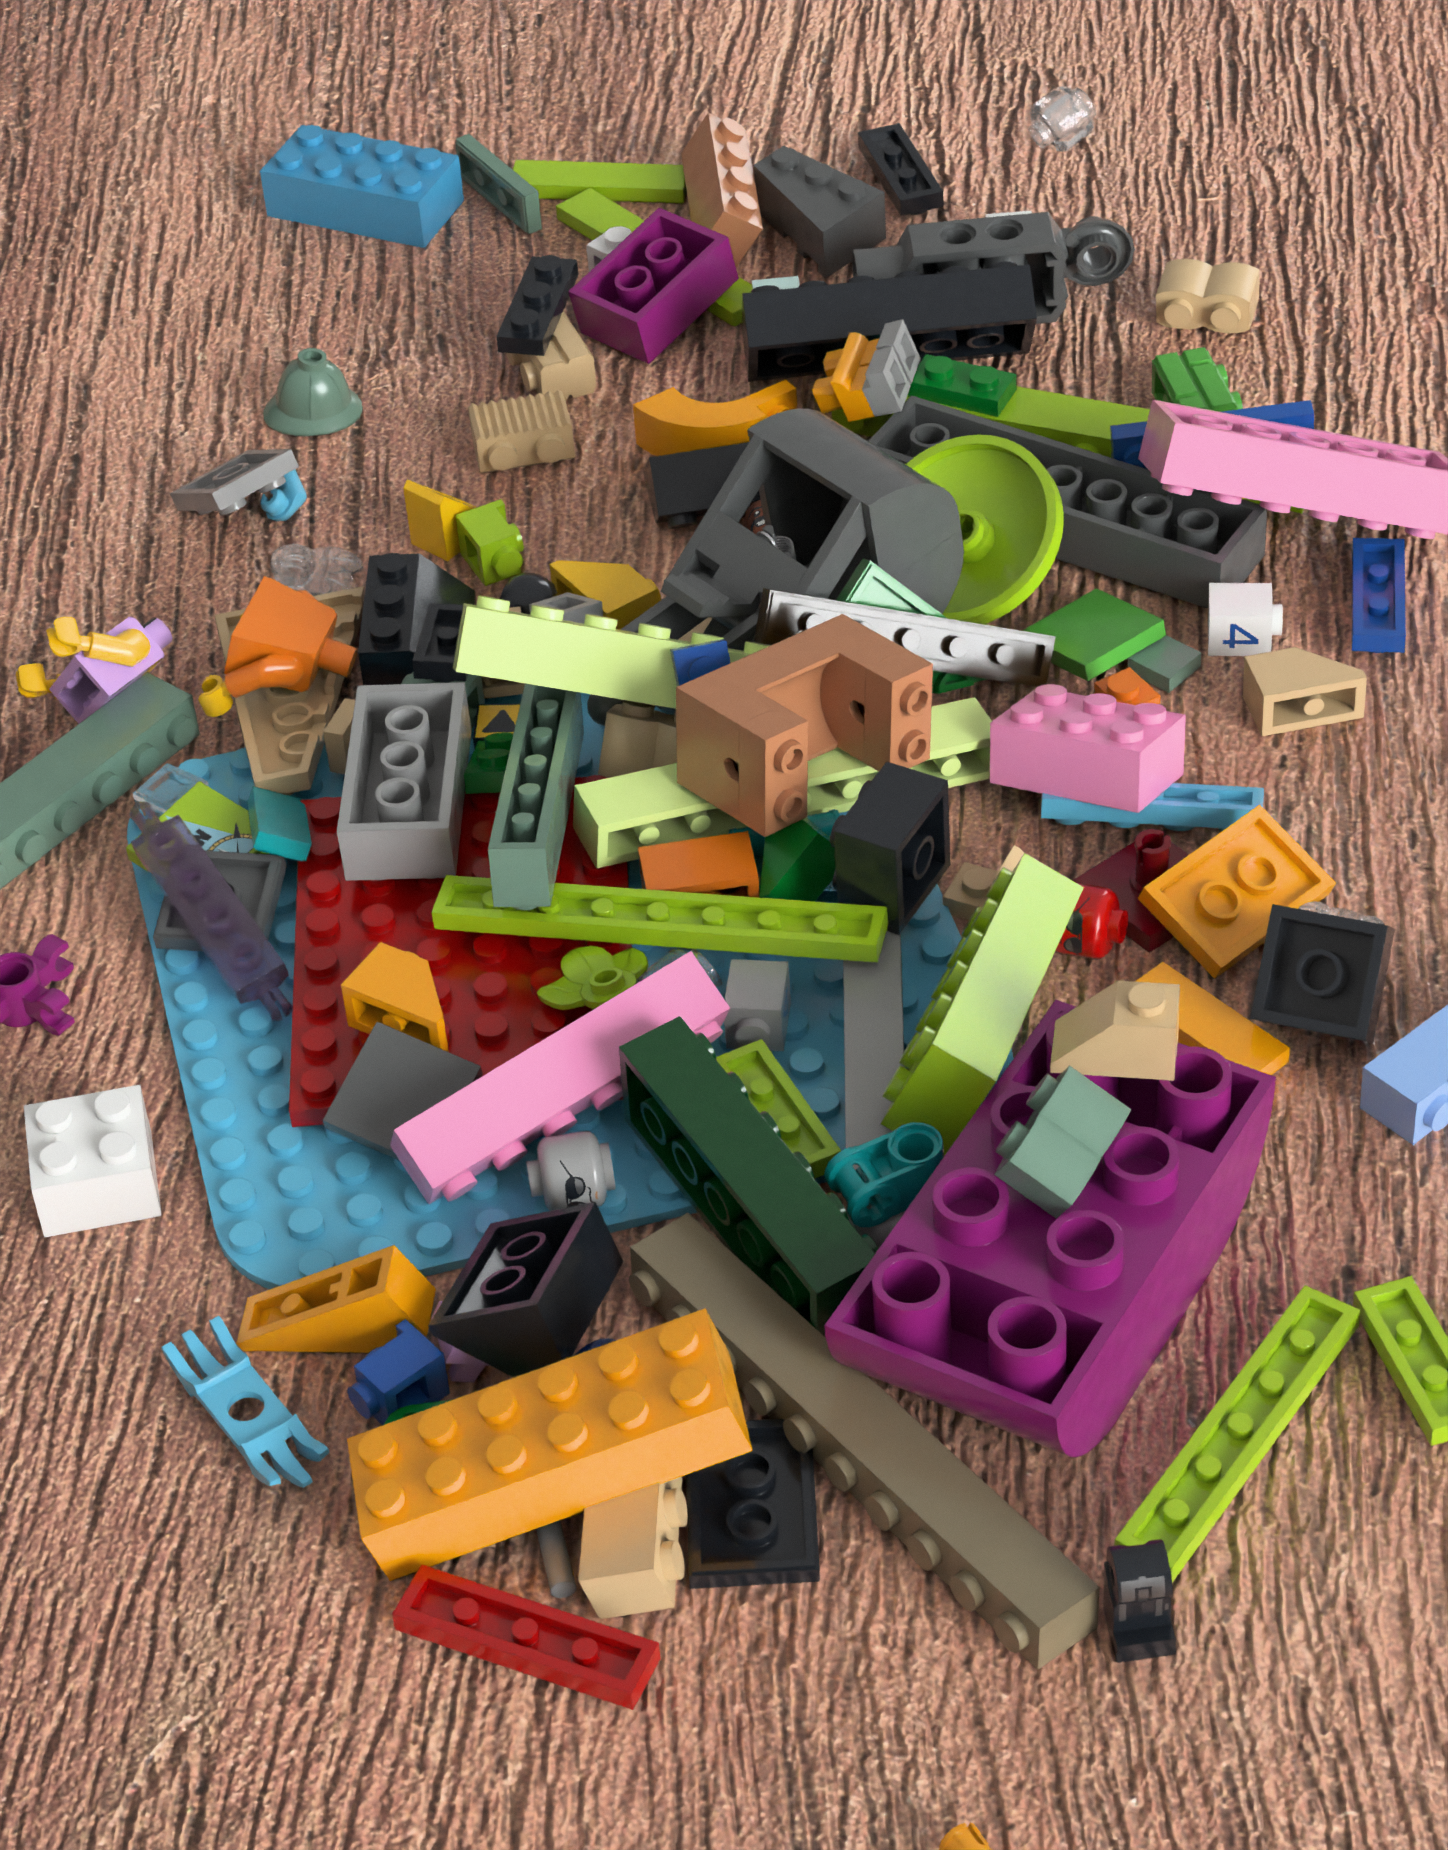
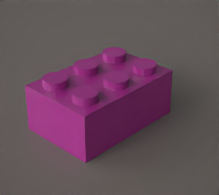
(653, 285)

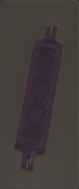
(211, 910)

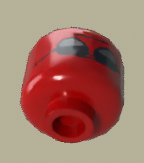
(1094, 924)

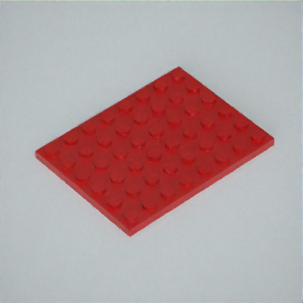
(481, 979)

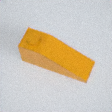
(340, 1307)

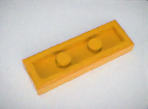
(1216, 1026)

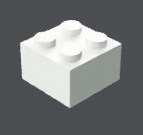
(91, 1161)

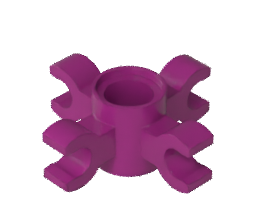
(24, 991)

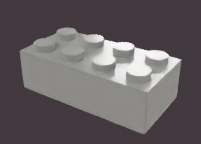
(404, 782)

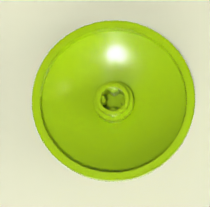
(1007, 521)

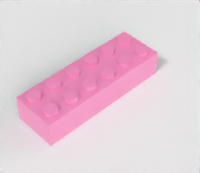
(1296, 468)

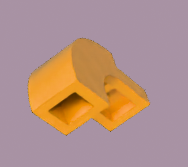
(679, 424)

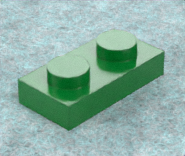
(963, 385)
(488, 764)

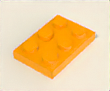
(1225, 890)

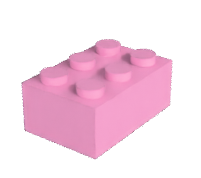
(1087, 748)

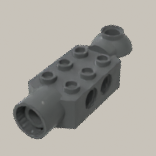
(1015, 238)

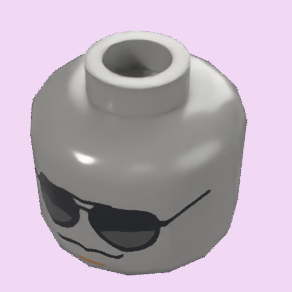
(571, 1170)

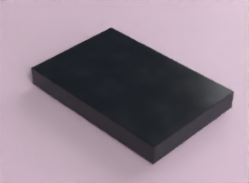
(754, 1515)

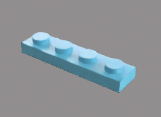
(1177, 808)

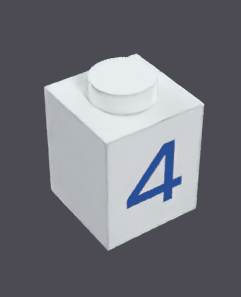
(1242, 619)

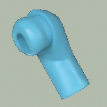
(285, 499)

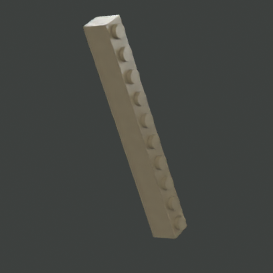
(873, 1447)

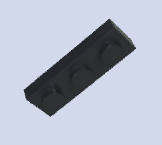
(900, 169)
(537, 305)

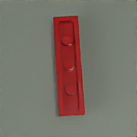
(527, 1636)

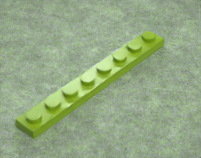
(671, 920)

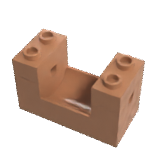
(763, 717)

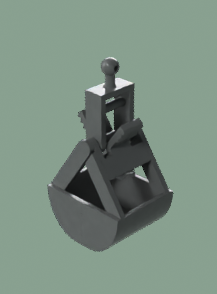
(824, 510)

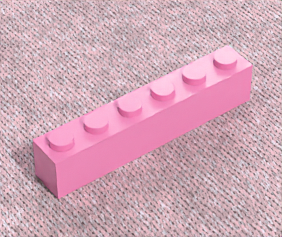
(549, 1083)

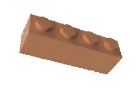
(722, 183)

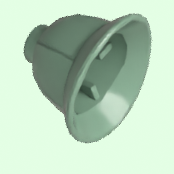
(312, 398)

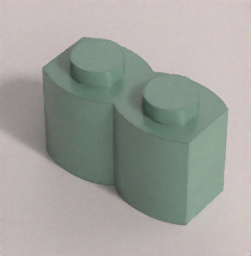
(1061, 1140)

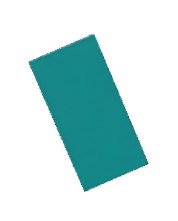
(279, 824)

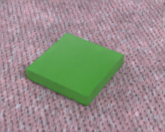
(1098, 633)

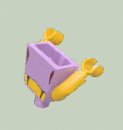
(103, 666)

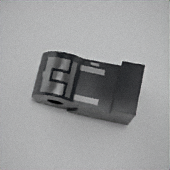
(1139, 1601)

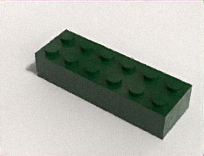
(740, 1171)

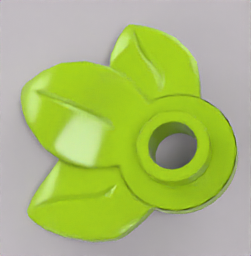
(593, 977)

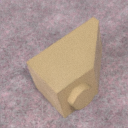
(1301, 690)
(1121, 1033)

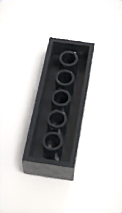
(946, 313)

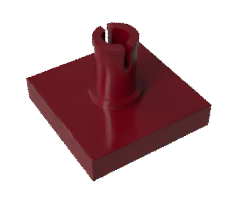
(1129, 873)

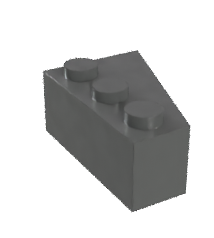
(819, 208)

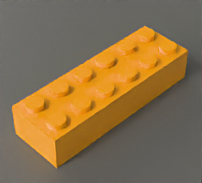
(547, 1445)

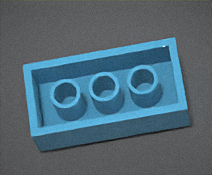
(362, 185)

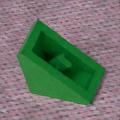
(797, 863)

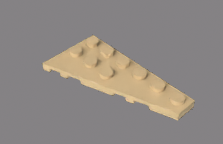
(286, 726)

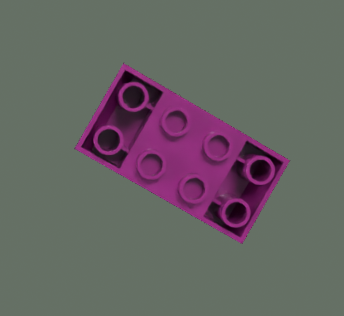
(1060, 1316)

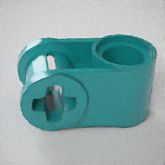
(888, 1172)

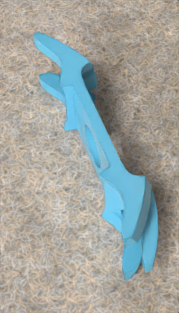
(236, 1381)

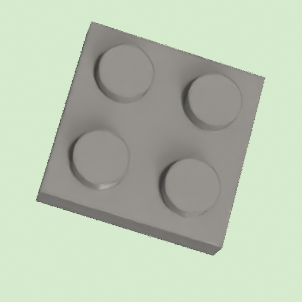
(229, 483)

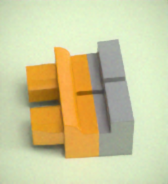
(867, 375)

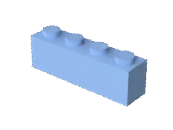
(1410, 1081)

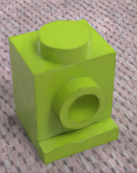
(490, 542)

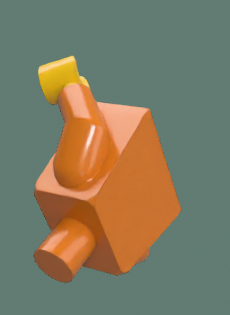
(277, 644)

